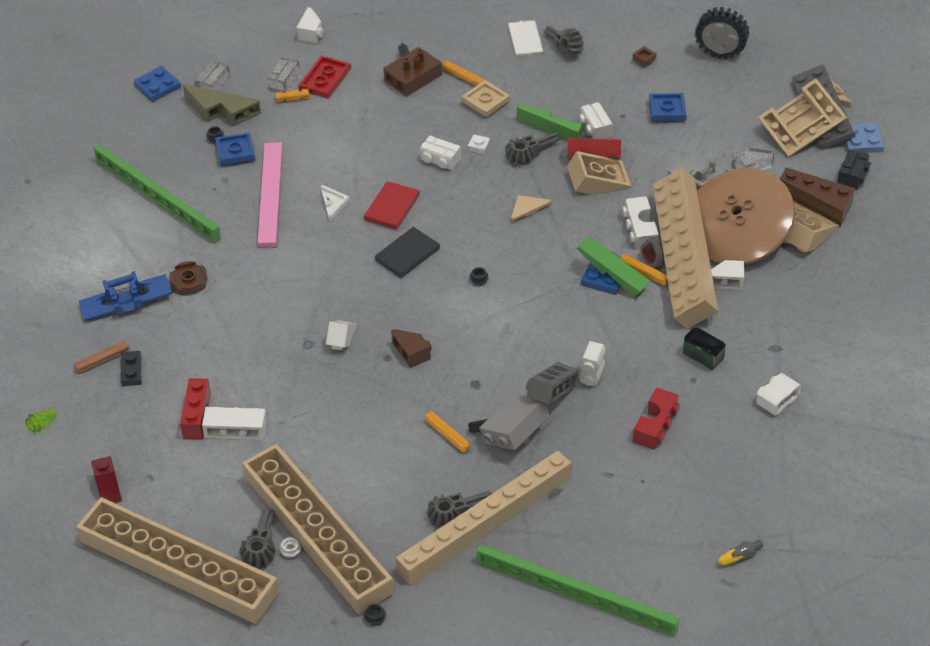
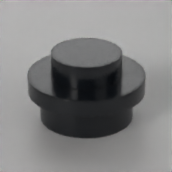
(214, 132)
(479, 276)
(374, 614)

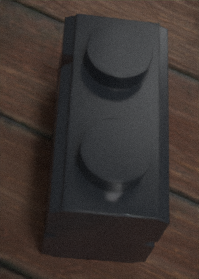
(854, 169)

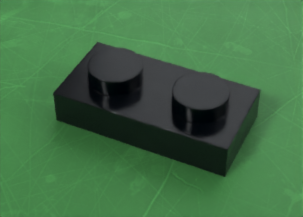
(131, 368)

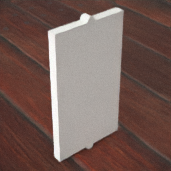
(525, 38)

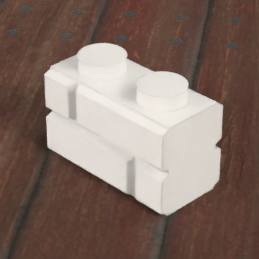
(595, 121)
(440, 153)

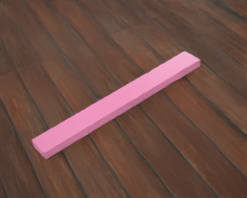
(270, 195)

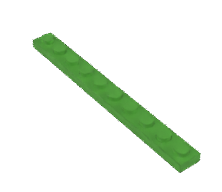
(157, 193)
(578, 590)

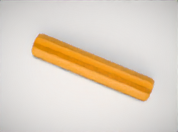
(462, 73)
(645, 270)
(447, 431)

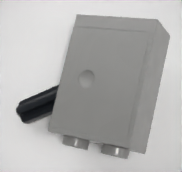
(512, 422)

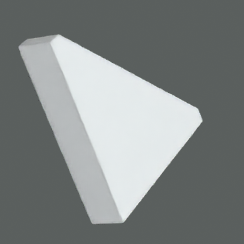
(333, 201)

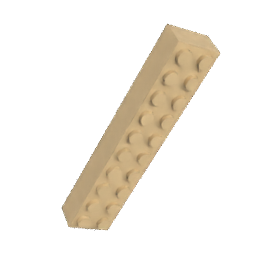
(685, 248)
(318, 529)
(178, 560)

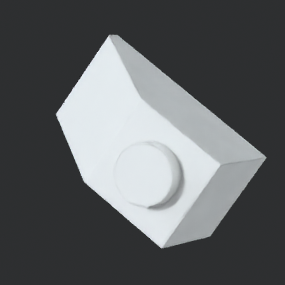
(309, 27)
(728, 275)
(340, 334)

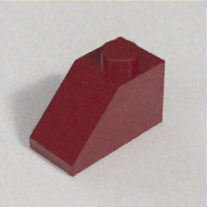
(106, 479)

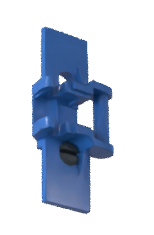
(124, 302)

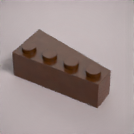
(819, 194)

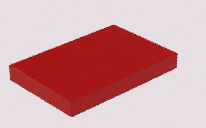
(325, 76)
(391, 205)

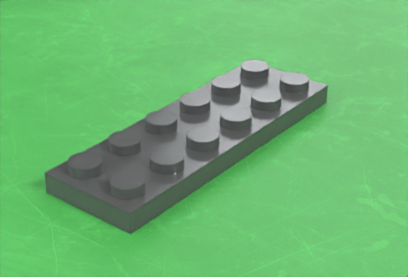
(843, 130)

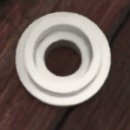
(290, 543)

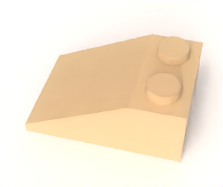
(597, 174)

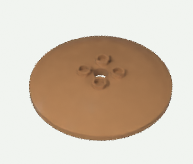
(760, 226)

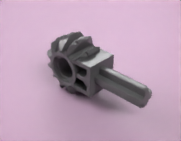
(566, 40)
(527, 148)
(445, 509)
(259, 546)

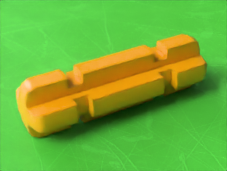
(292, 95)

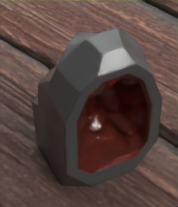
(652, 253)

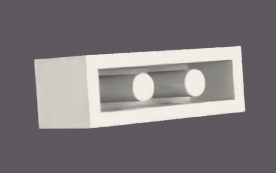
(234, 423)

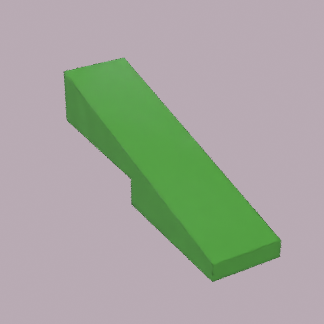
(544, 121)
(607, 262)

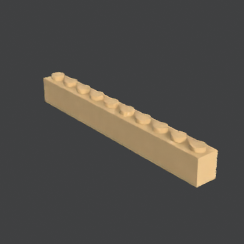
(483, 518)

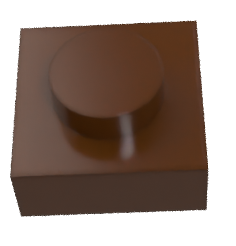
(644, 56)

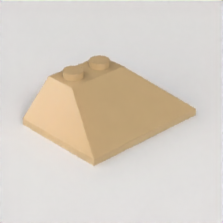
(803, 118)

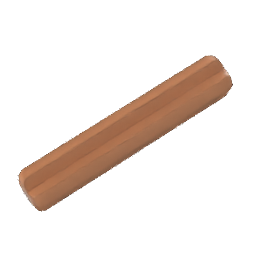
(100, 357)

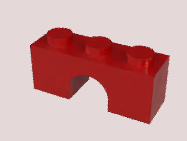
(601, 147)
(195, 402)
(652, 430)

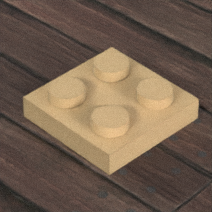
(485, 98)

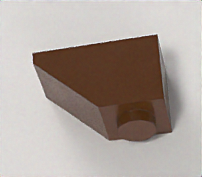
(411, 347)

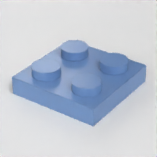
(866, 140)

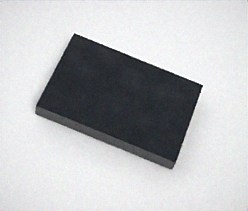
(407, 252)

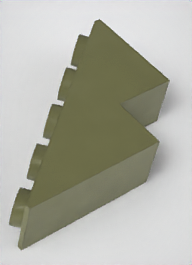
(214, 104)

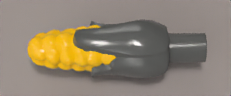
(741, 552)

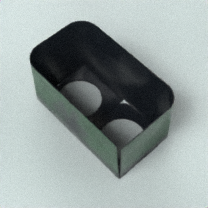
(708, 345)

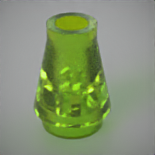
(38, 420)

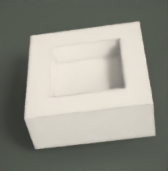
(479, 144)

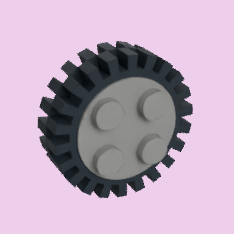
(722, 32)

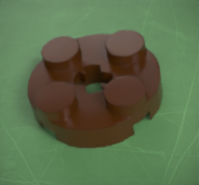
(195, 283)

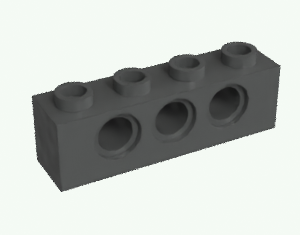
(552, 382)

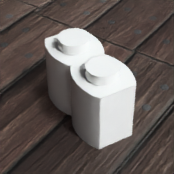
(592, 364)
(778, 393)

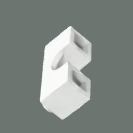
(638, 221)

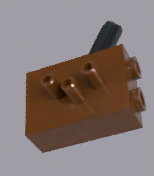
(412, 70)

